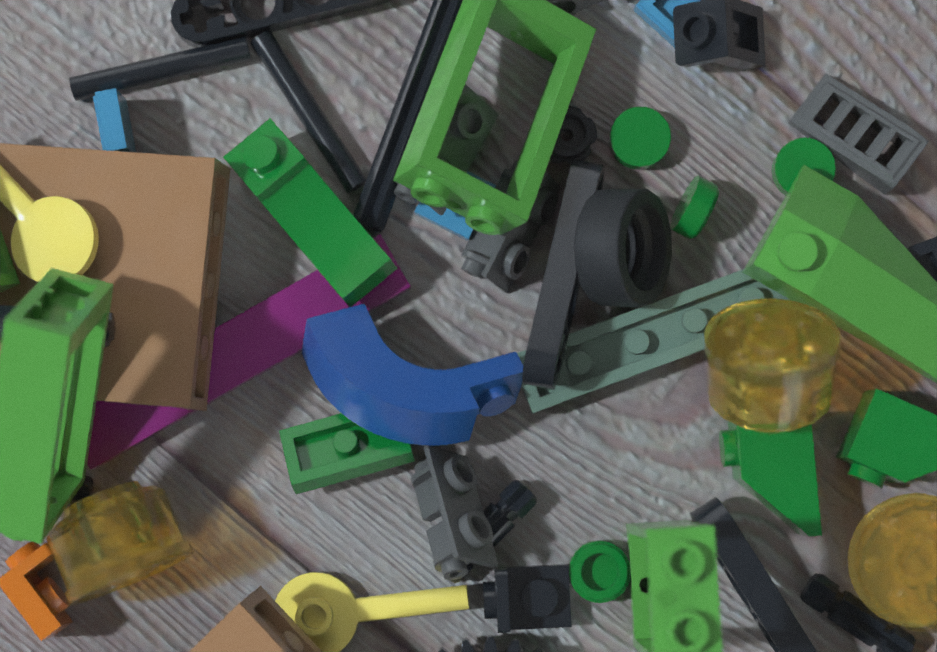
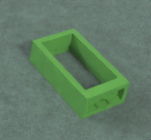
(541, 30)
(49, 398)
(683, 592)

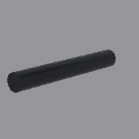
(161, 68)
(308, 111)

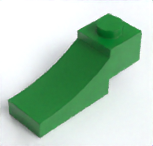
(310, 212)

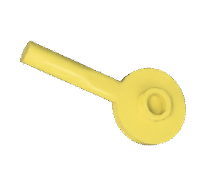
(48, 231)
(331, 612)

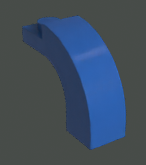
(396, 396)

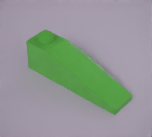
(847, 264)

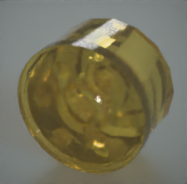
(771, 364)
(116, 540)
(896, 561)

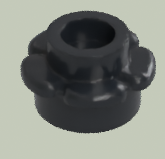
(583, 133)

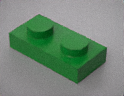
(337, 451)

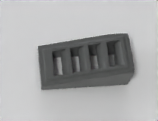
(869, 115)

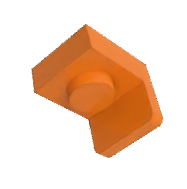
(37, 600)

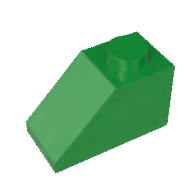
(889, 440)
(777, 472)

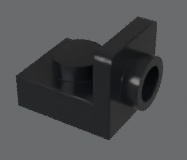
(719, 33)
(528, 597)

